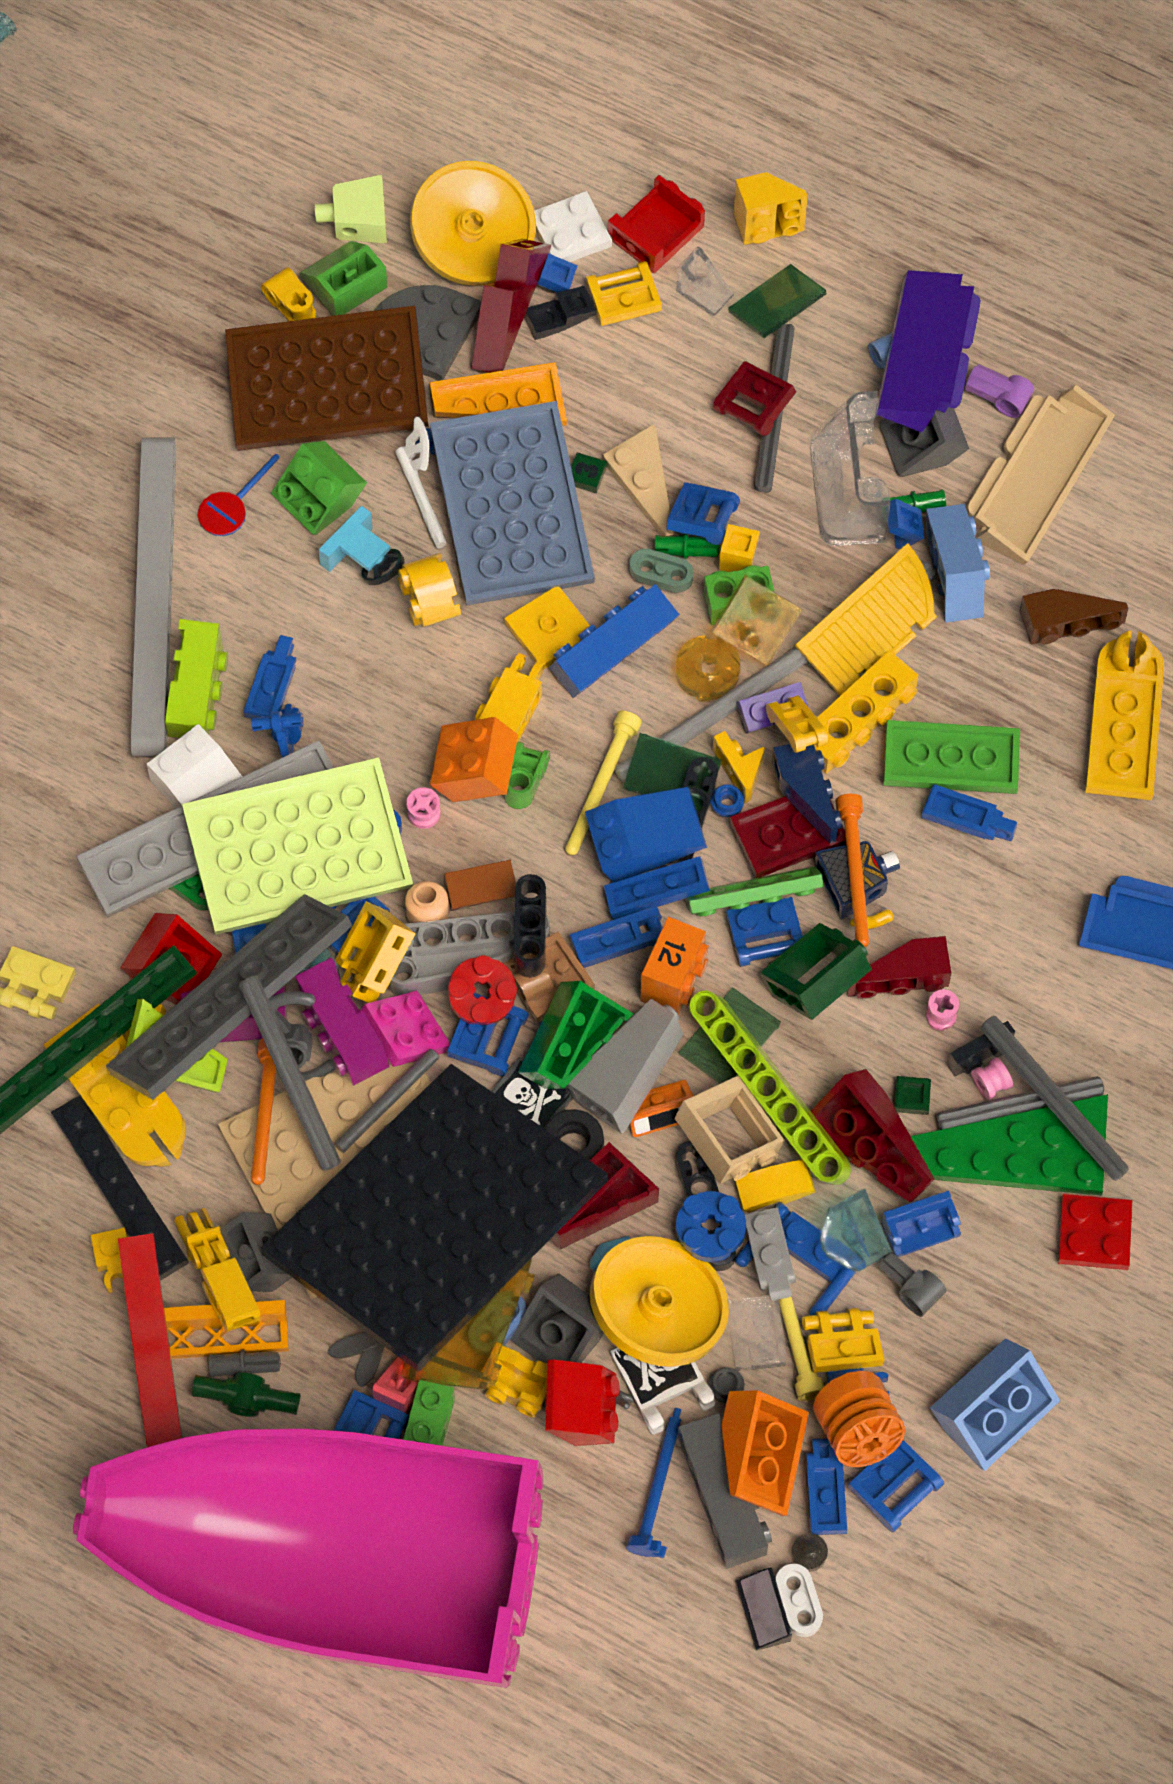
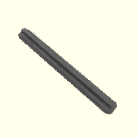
(770, 442)
(290, 1073)
(1054, 1098)

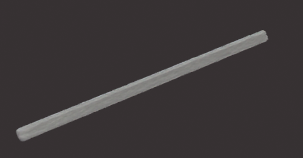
(727, 703)

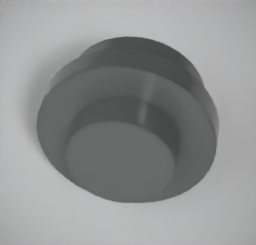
(725, 1380)

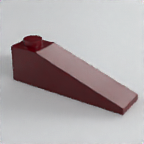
(872, 1134)

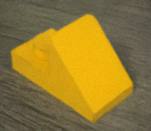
(741, 769)

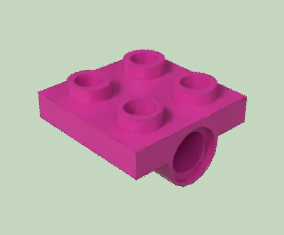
(405, 1027)

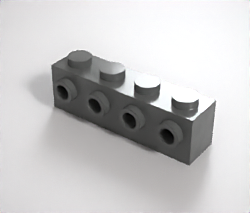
(731, 1519)

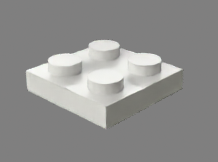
(572, 228)

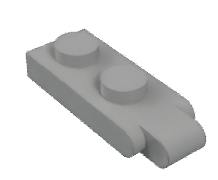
(770, 1253)

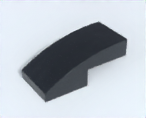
(562, 313)

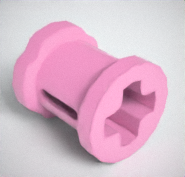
(944, 999)

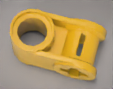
(289, 295)

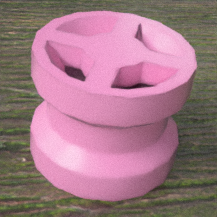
(425, 800)
(992, 1078)

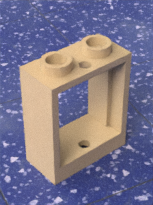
(737, 1096)

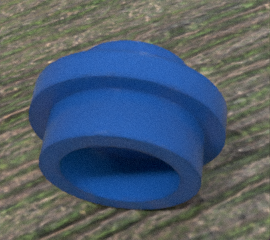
(727, 792)

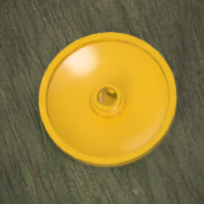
(465, 218)
(659, 1301)

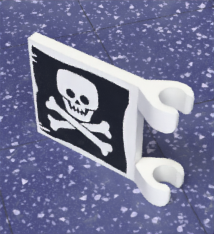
(657, 1384)

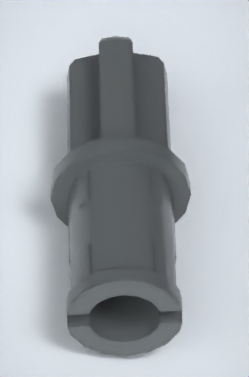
(244, 1363)

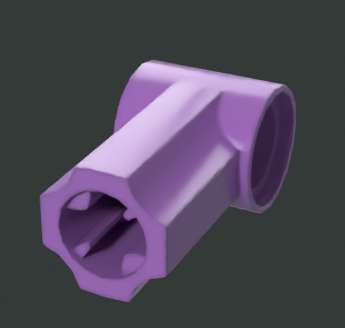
(1007, 393)

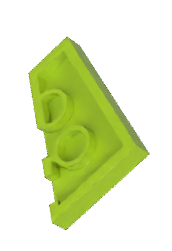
(204, 1074)

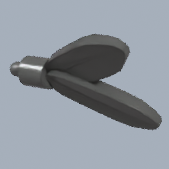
(355, 1345)

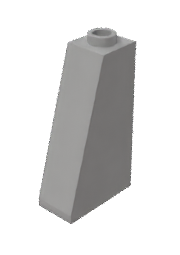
(628, 1065)

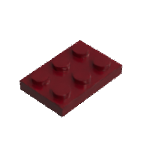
(778, 836)

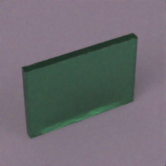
(777, 301)
(663, 767)
(707, 1057)

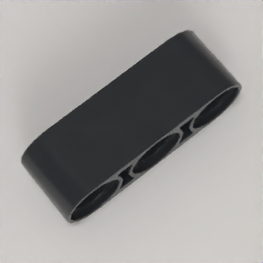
(530, 939)

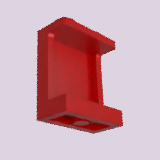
(658, 224)

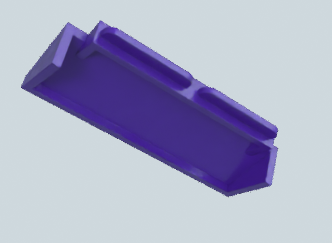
(925, 352)

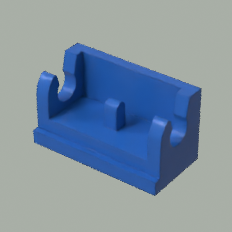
(921, 1224)

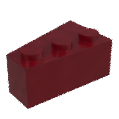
(622, 1196)

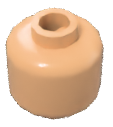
(426, 902)

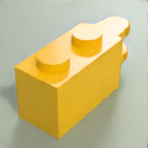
(514, 696)

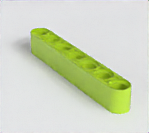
(784, 1095)

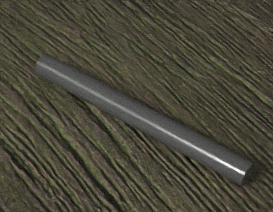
(386, 1101)

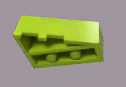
(196, 678)

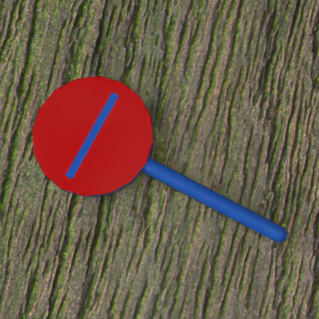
(225, 512)

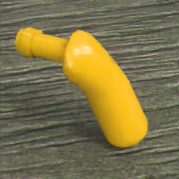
(878, 919)

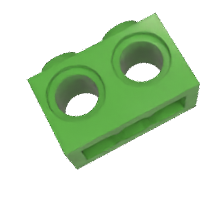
(727, 583)
(430, 1413)

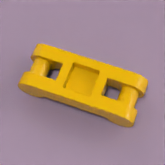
(797, 723)

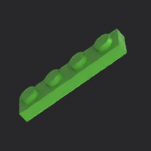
(766, 888)

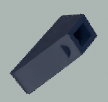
(804, 786)

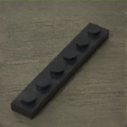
(117, 1182)

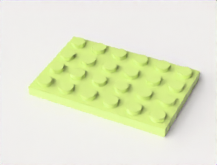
(295, 837)

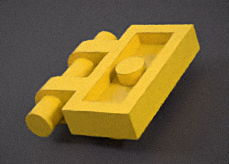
(846, 1348)

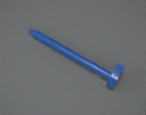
(642, 1543)

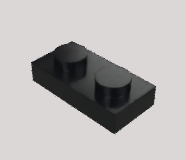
(974, 1053)

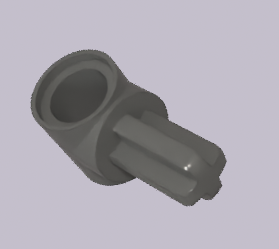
(918, 1289)

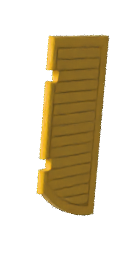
(871, 621)

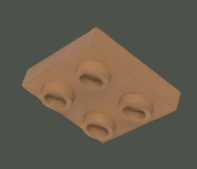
(559, 967)

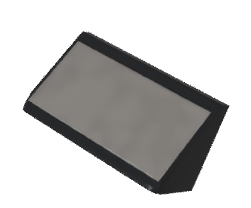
(764, 1609)

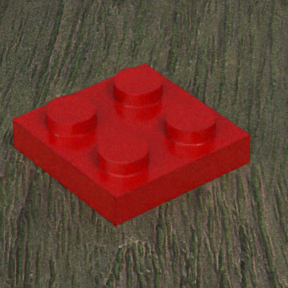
(1095, 1232)

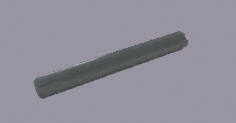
(1016, 1104)

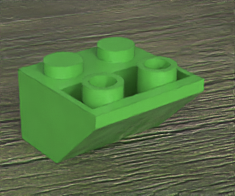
(346, 277)
(318, 486)

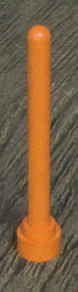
(850, 809)
(264, 1114)

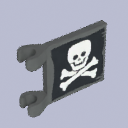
(529, 1097)

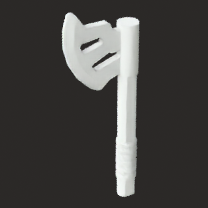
(410, 468)

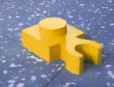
(107, 1254)

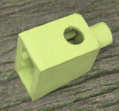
(356, 210)

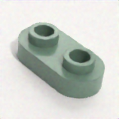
(662, 570)

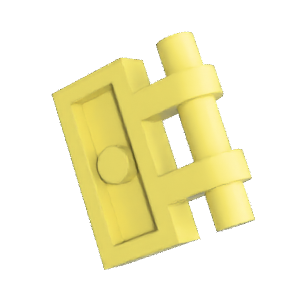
(35, 974)

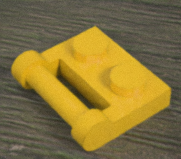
(626, 300)

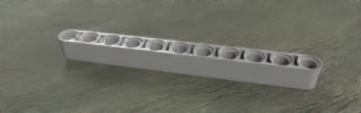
(153, 596)

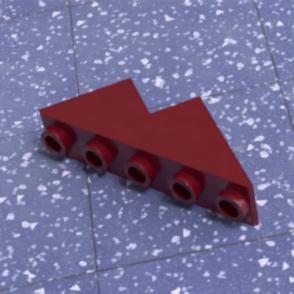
(507, 301)

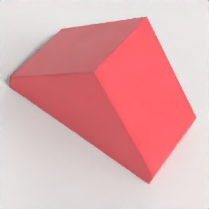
(394, 1389)

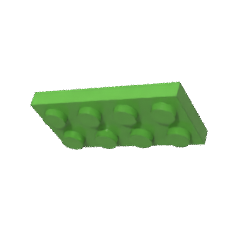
(952, 756)

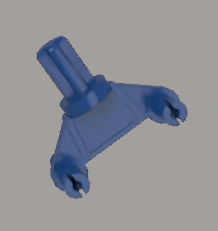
(285, 727)

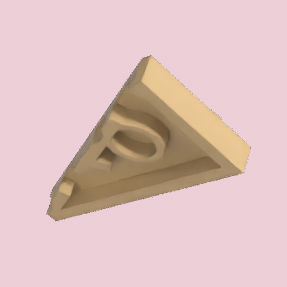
(640, 472)

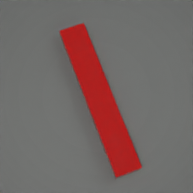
(150, 1339)

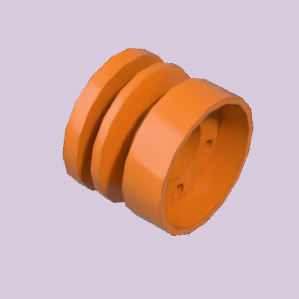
(859, 1418)

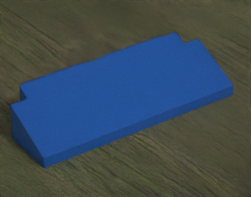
(1132, 922)

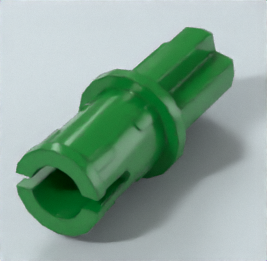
(924, 500)
(685, 546)

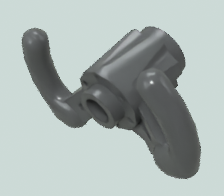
(297, 1035)

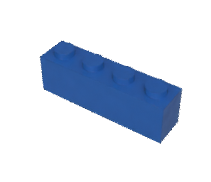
(614, 640)

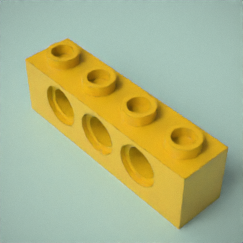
(886, 674)

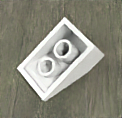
(191, 768)

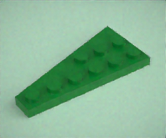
(1018, 1151)

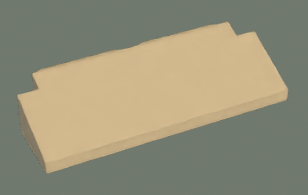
(1042, 465)

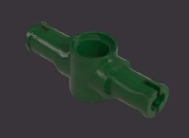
(246, 1394)

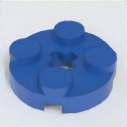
(696, 1239)

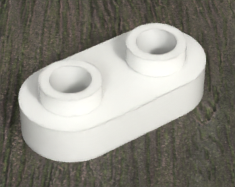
(799, 1601)

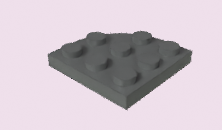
(443, 323)

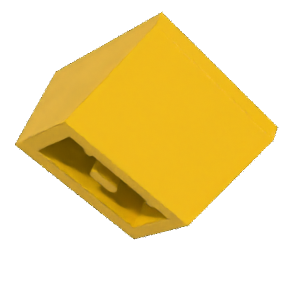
(768, 208)

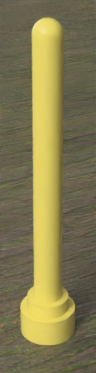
(625, 726)
(808, 1383)

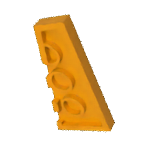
(497, 391)

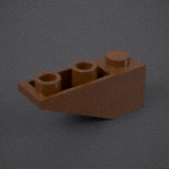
(1065, 613)

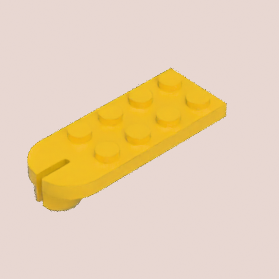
(1125, 719)
(126, 1112)

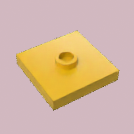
(546, 625)

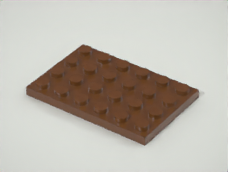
(326, 378)

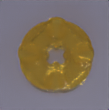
(711, 651)

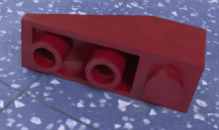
(912, 966)

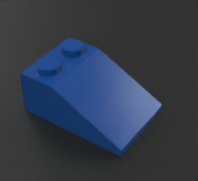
(645, 832)

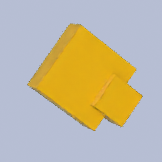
(378, 952)

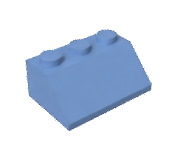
(995, 1403)

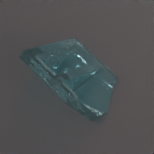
(853, 1233)

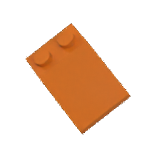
(762, 1448)

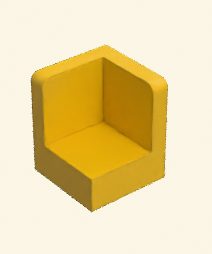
(738, 548)

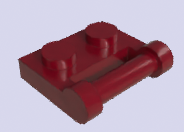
(759, 389)

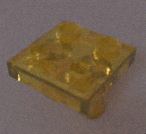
(756, 620)

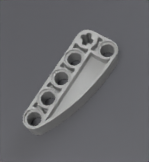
(434, 965)

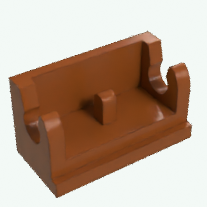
(480, 884)

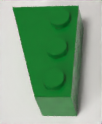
(570, 1034)

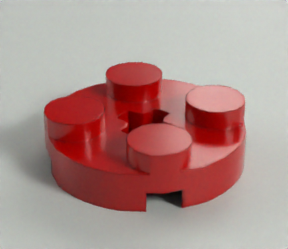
(481, 1010)

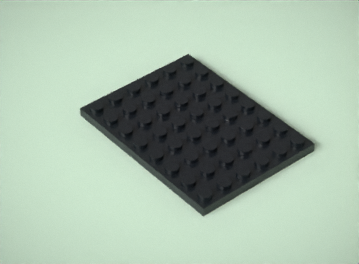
(434, 1216)

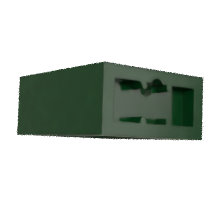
(827, 985)

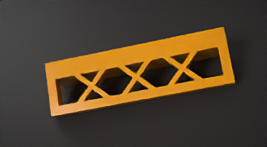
(205, 1318)

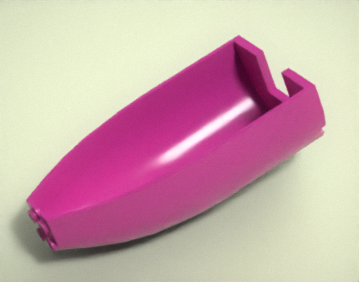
(330, 1544)

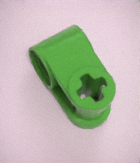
(527, 771)

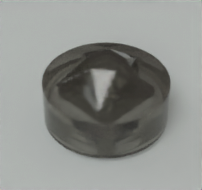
(809, 1551)

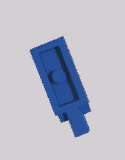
(272, 680)
(967, 814)

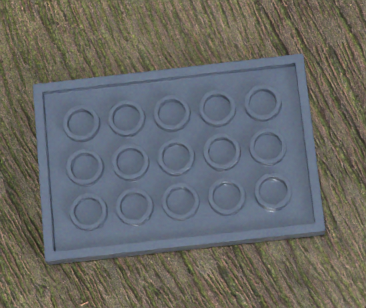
(511, 503)

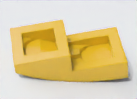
(774, 1184)

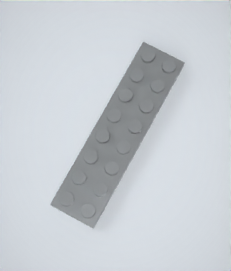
(161, 851)

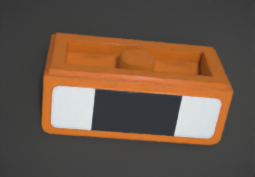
(660, 1108)

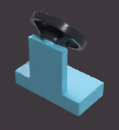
(363, 546)

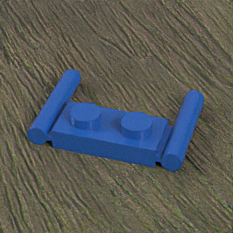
(805, 1246)

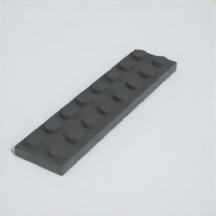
(218, 1002)

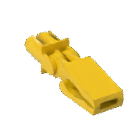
(222, 1275)

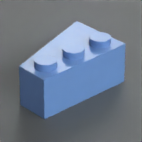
(958, 561)

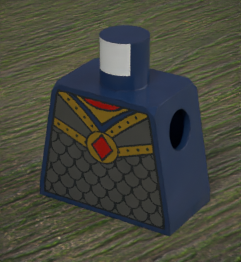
(835, 875)

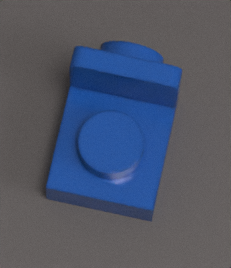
(905, 523)

